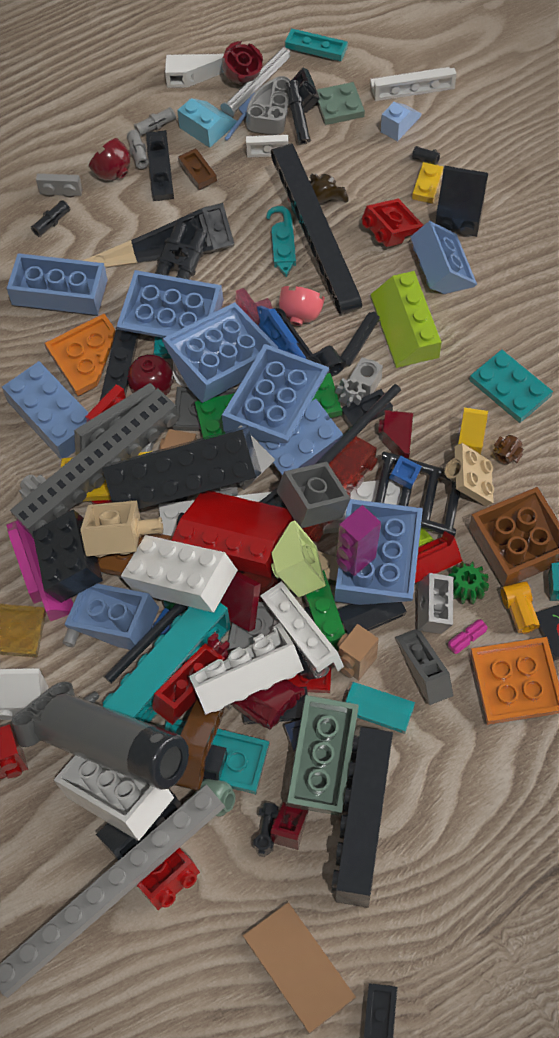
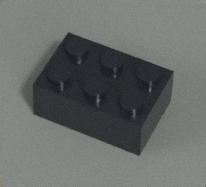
(63, 557)

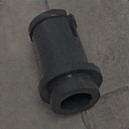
(426, 155)

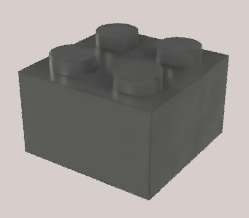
(313, 494)

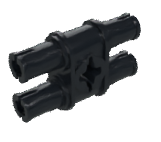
(175, 249)

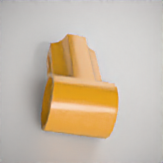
(519, 602)

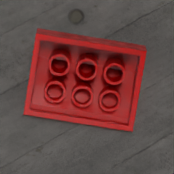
(235, 526)

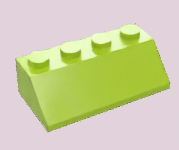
(406, 320)

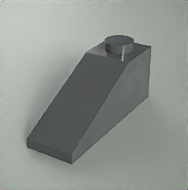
(426, 667)

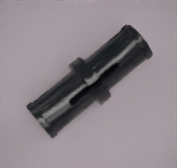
(50, 218)

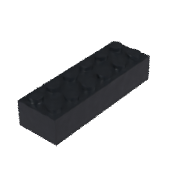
(184, 469)
(362, 824)

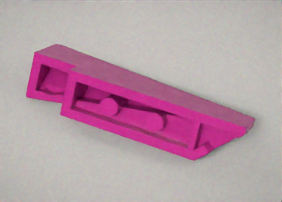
(28, 562)

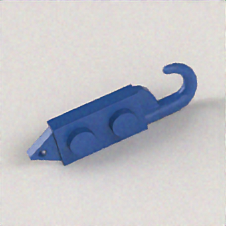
(277, 331)

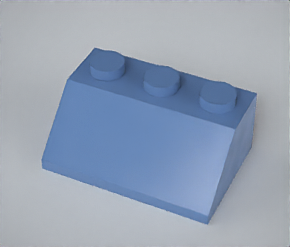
(442, 259)

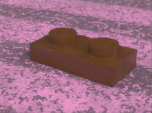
(197, 168)

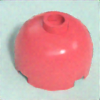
(300, 305)

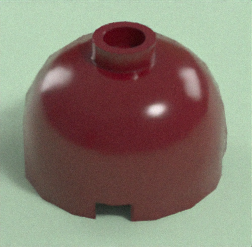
(242, 62)
(111, 162)
(152, 370)

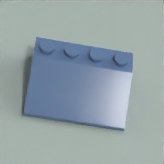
(166, 304)
(216, 350)
(274, 395)
(393, 570)

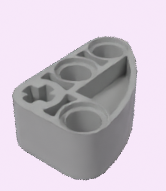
(269, 107)

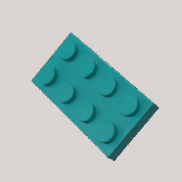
(243, 760)

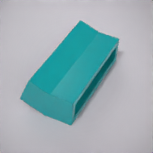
(381, 707)

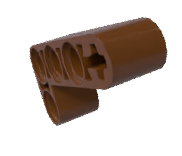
(199, 736)

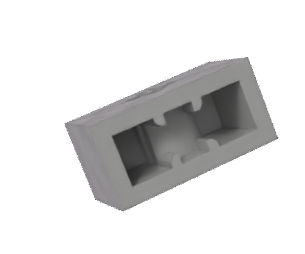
(435, 603)

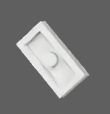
(261, 145)

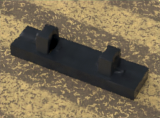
(159, 165)

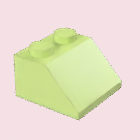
(297, 561)

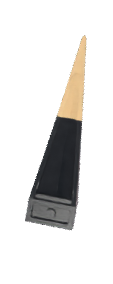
(150, 245)

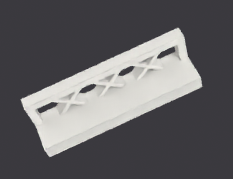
(413, 83)
(301, 628)

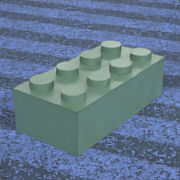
(322, 755)

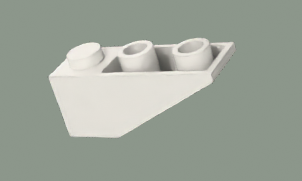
(189, 70)

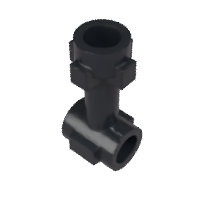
(263, 842)

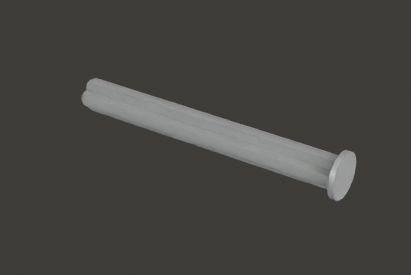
(249, 88)

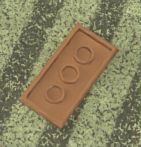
(299, 967)

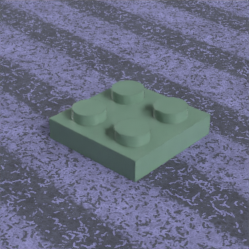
(340, 103)

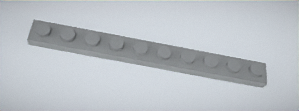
(108, 890)

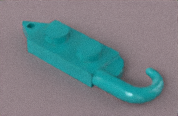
(283, 241)

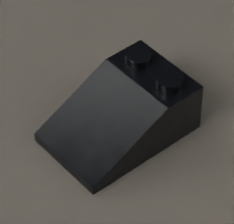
(461, 200)

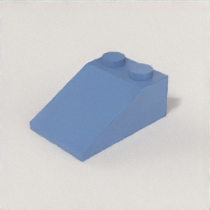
(113, 615)

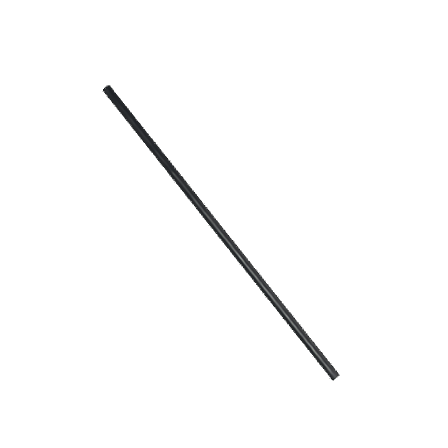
(177, 609)

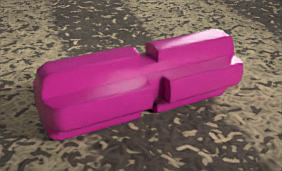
(463, 639)

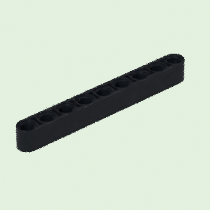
(316, 229)

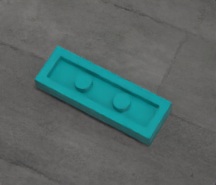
(316, 44)

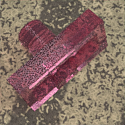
(246, 303)

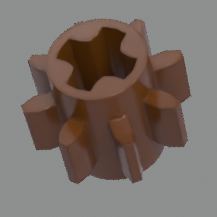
(508, 449)

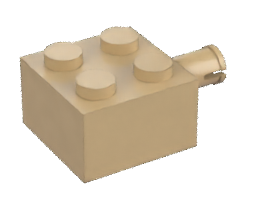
(115, 528)

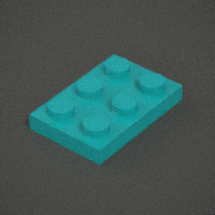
(511, 386)

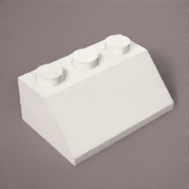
(19, 689)

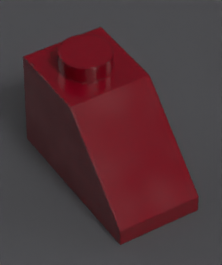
(397, 432)

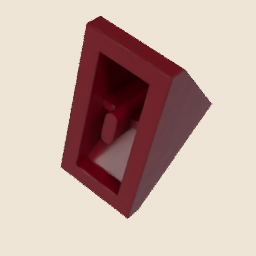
(289, 826)

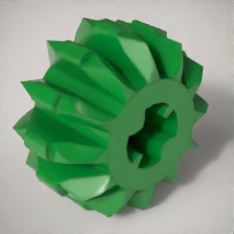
(469, 582)

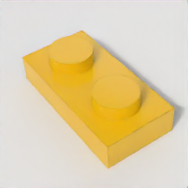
(427, 183)

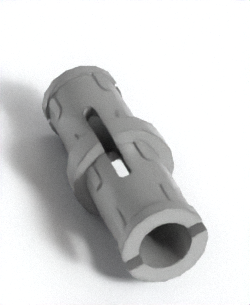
(155, 121)
(137, 149)

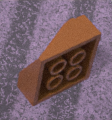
(518, 536)

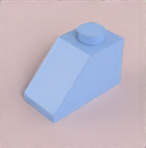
(398, 120)

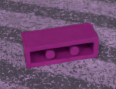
(357, 540)

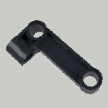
(326, 356)

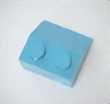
(204, 121)

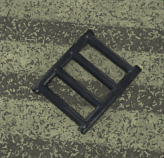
(434, 474)

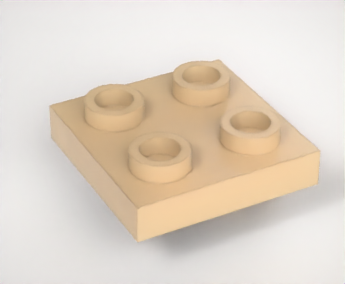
(472, 474)

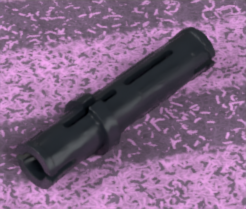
(296, 104)

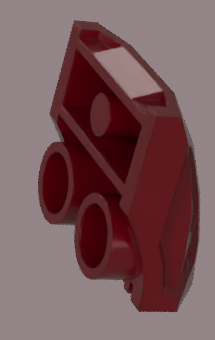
(270, 704)

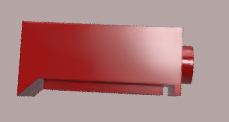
(437, 556)

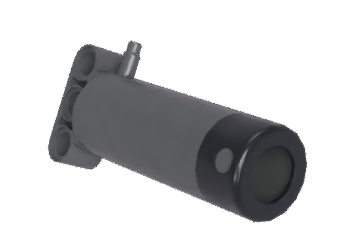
(102, 736)

